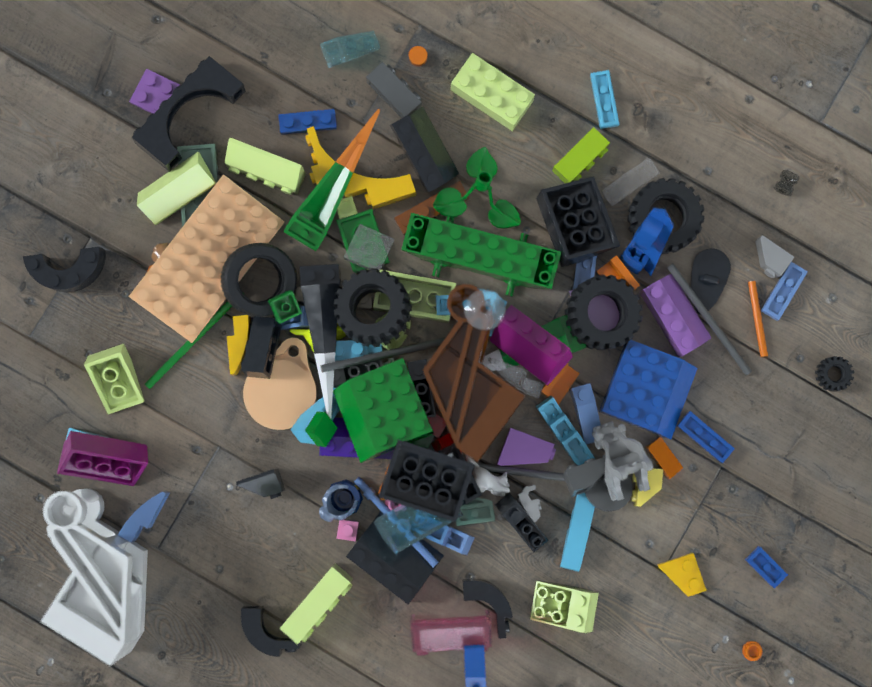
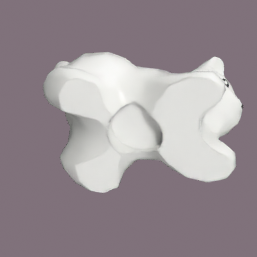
(486, 481)

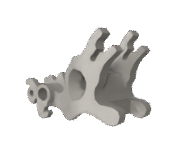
(622, 458)

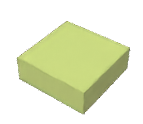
(346, 207)

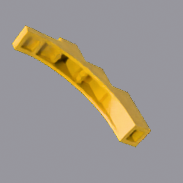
(380, 191)

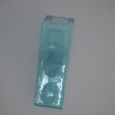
(348, 47)

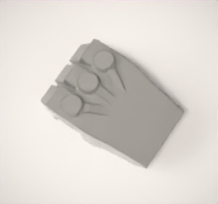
(530, 506)

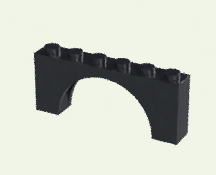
(206, 80)

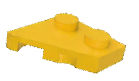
(685, 574)

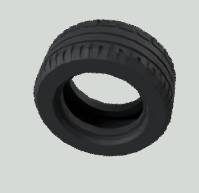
(234, 264)

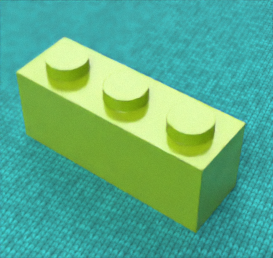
(581, 156)

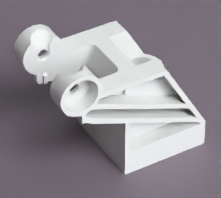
(106, 591)

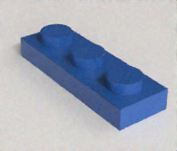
(300, 121)
(705, 437)

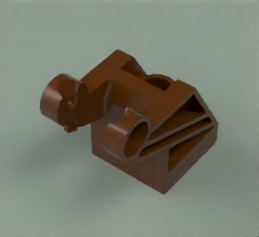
(468, 393)

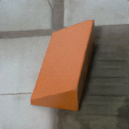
(664, 457)

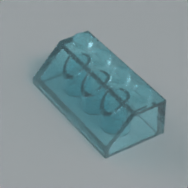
(407, 526)

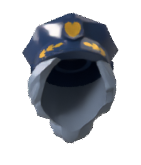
(340, 501)

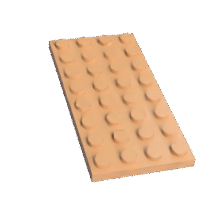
(186, 278)

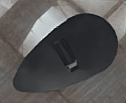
(709, 276)

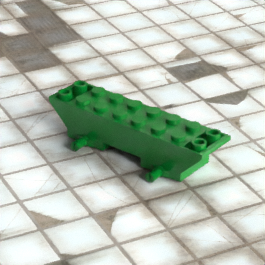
(480, 252)

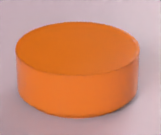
(418, 56)

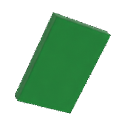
(349, 226)

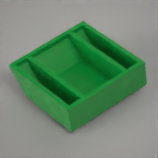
(382, 410)

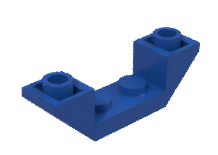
(474, 665)

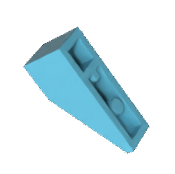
(300, 425)

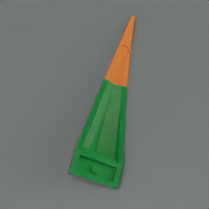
(317, 212)

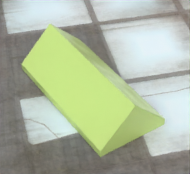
(175, 189)

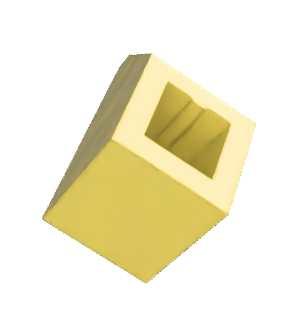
(655, 483)

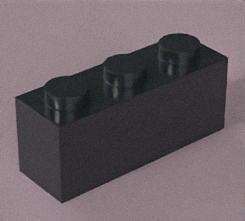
(261, 347)

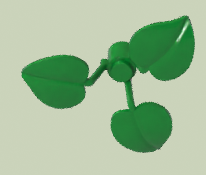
(483, 168)

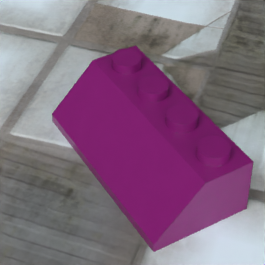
(530, 345)
(102, 458)

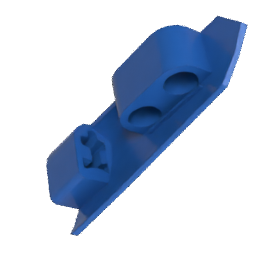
(648, 242)

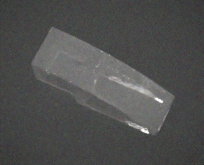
(631, 181)
(517, 377)

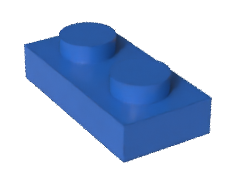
(766, 567)

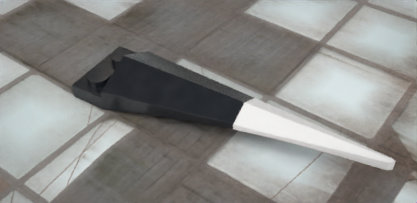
(319, 290)

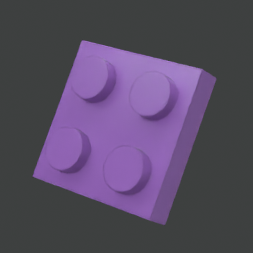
(152, 91)

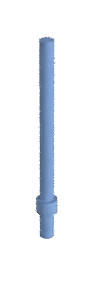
(371, 495)

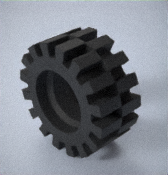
(846, 373)

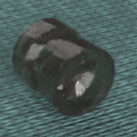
(786, 183)

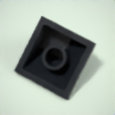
(264, 484)

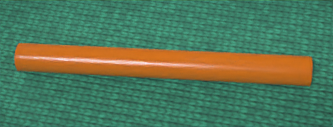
(757, 319)

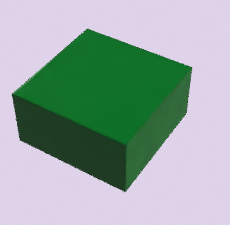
(285, 306)
(321, 429)

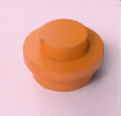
(752, 651)

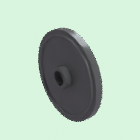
(600, 497)

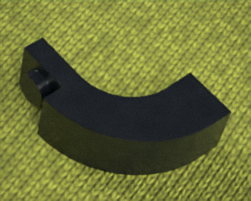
(485, 591)
(258, 635)

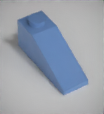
(586, 410)

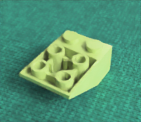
(564, 606)

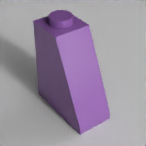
(524, 449)

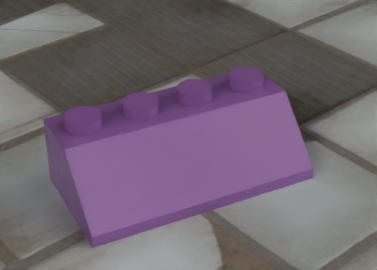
(675, 315)

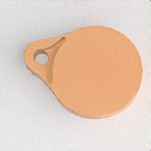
(287, 393)

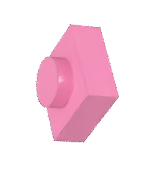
(347, 530)

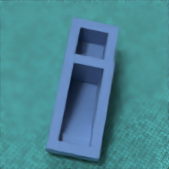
(143, 517)
(453, 539)

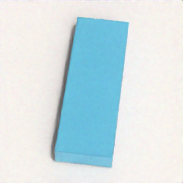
(604, 99)

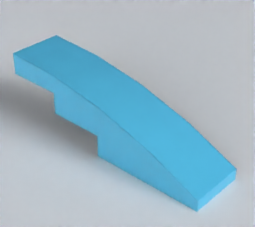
(564, 431)
(577, 533)

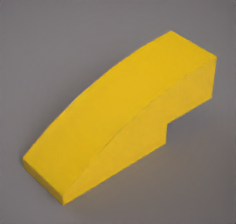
(237, 342)

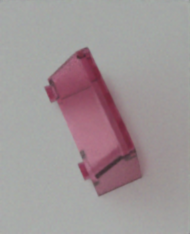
(450, 633)

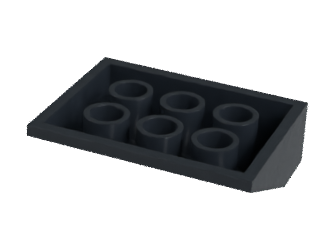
(577, 220)
(426, 480)
(399, 572)

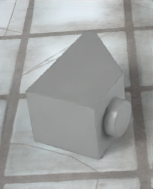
(772, 257)

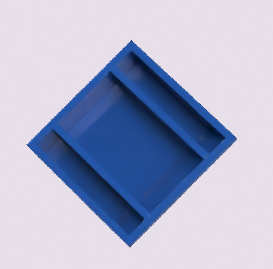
(648, 389)

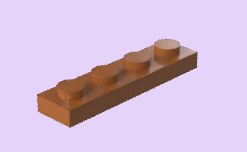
(424, 208)

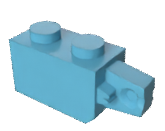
(351, 349)

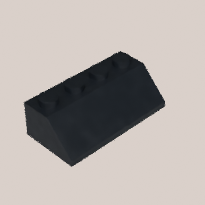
(424, 149)

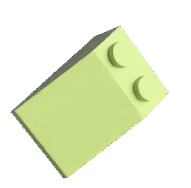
(114, 378)

